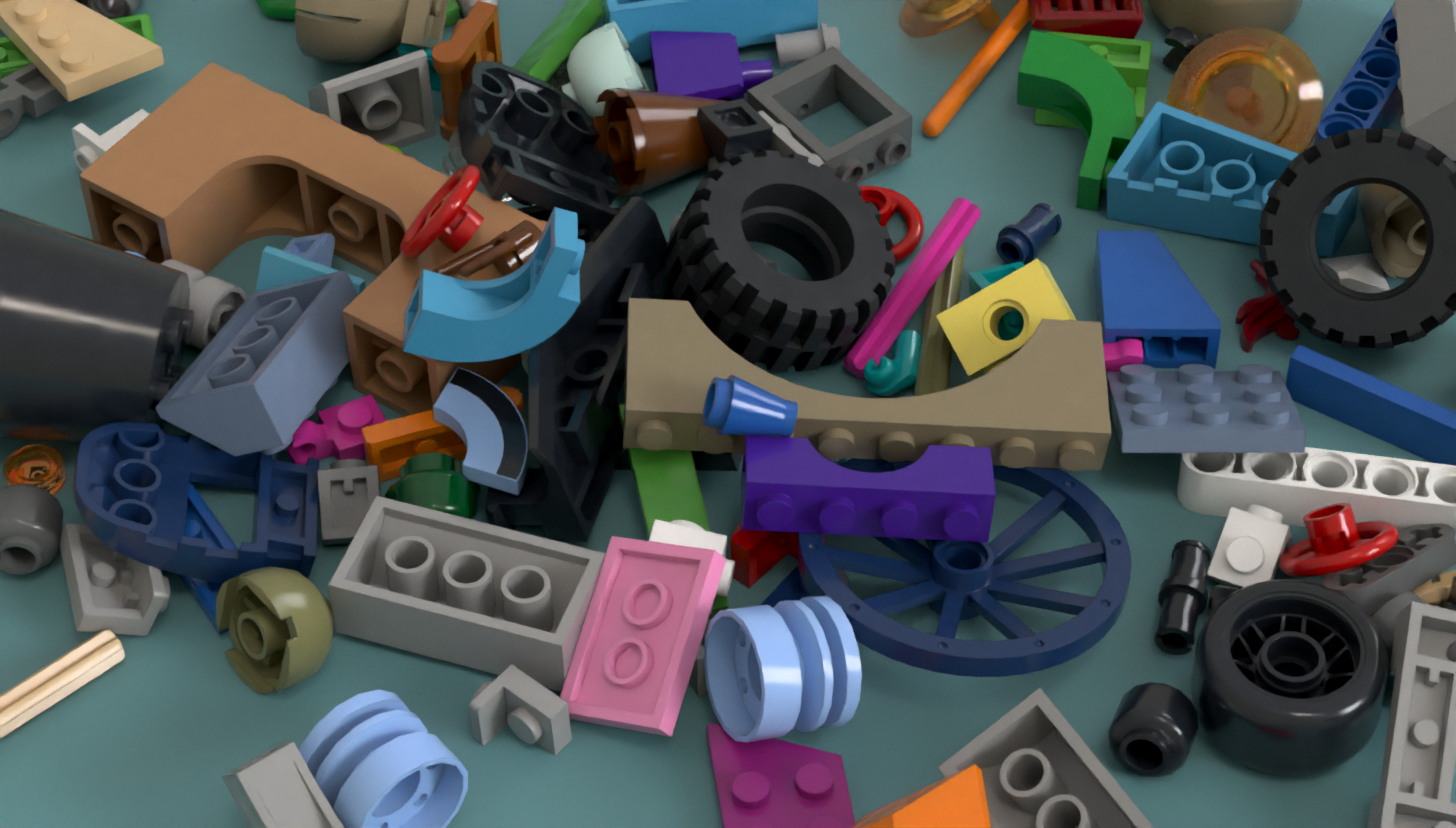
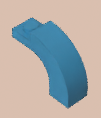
(503, 315)

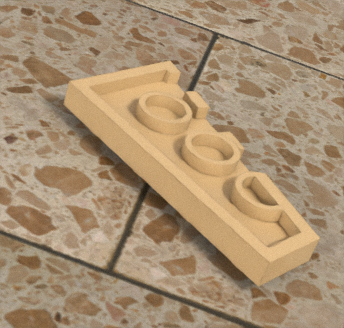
(76, 45)

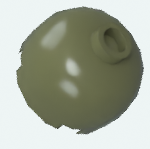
(277, 627)

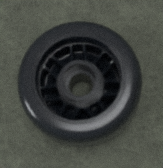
(1289, 677)

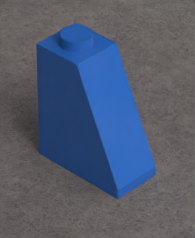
(1152, 300)

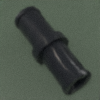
(1182, 597)

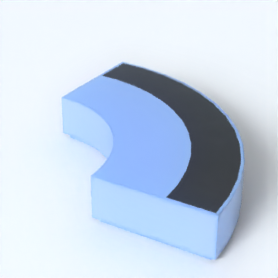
(489, 429)

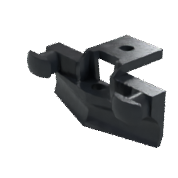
(576, 415)

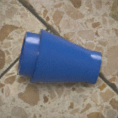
(745, 409)

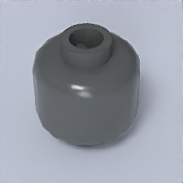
(28, 528)

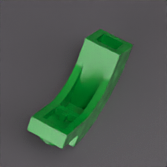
(1087, 90)

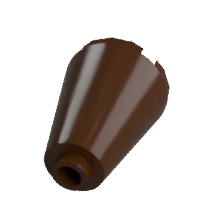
(651, 137)

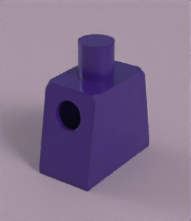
(703, 65)

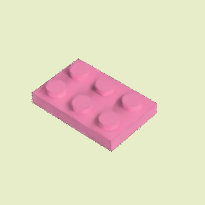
(642, 635)

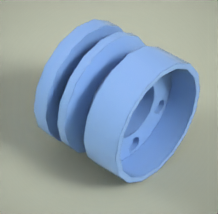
(782, 668)
(384, 765)

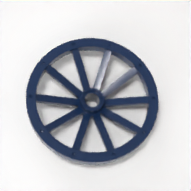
(968, 579)

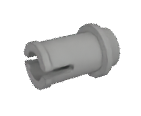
(803, 45)

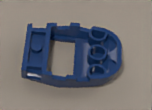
(135, 500)

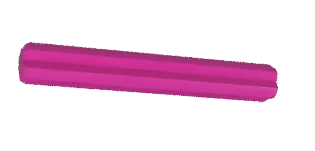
(913, 286)

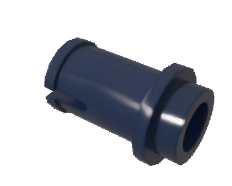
(1023, 239)

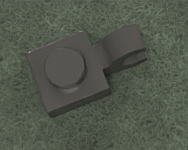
(26, 92)

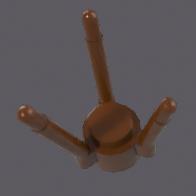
(506, 252)

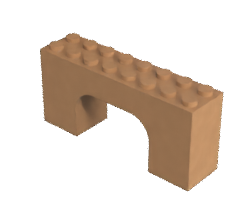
(250, 164)

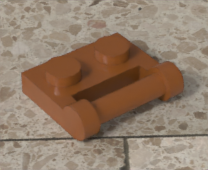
(472, 41)

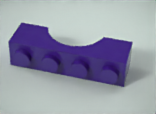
(800, 491)

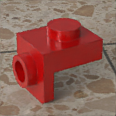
(759, 552)

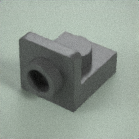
(345, 498)

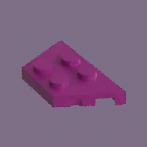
(777, 784)

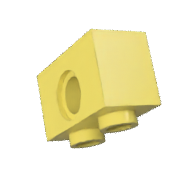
(974, 321)

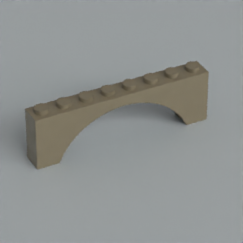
(1032, 410)

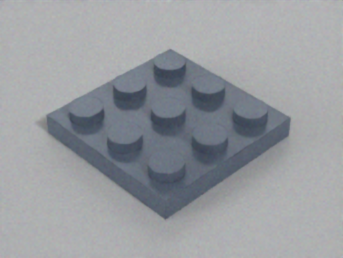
(1203, 410)

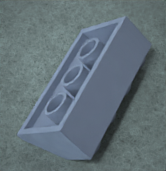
(265, 367)

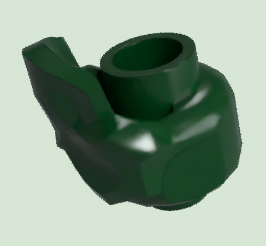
(436, 484)

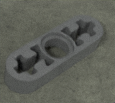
(1414, 559)

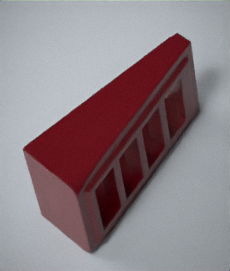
(1088, 17)

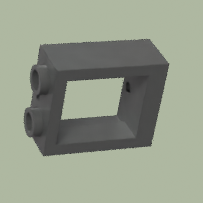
(823, 82)

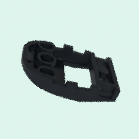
(534, 145)

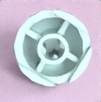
(601, 64)

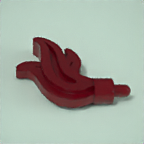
(1263, 315)

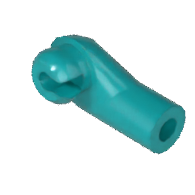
(898, 372)

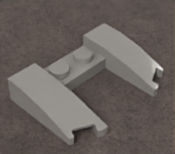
(1421, 723)

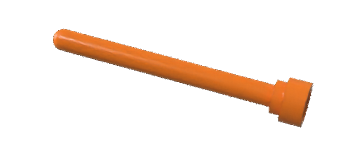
(976, 69)

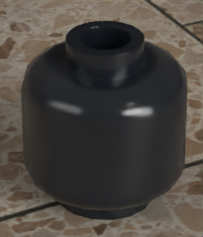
(1153, 729)

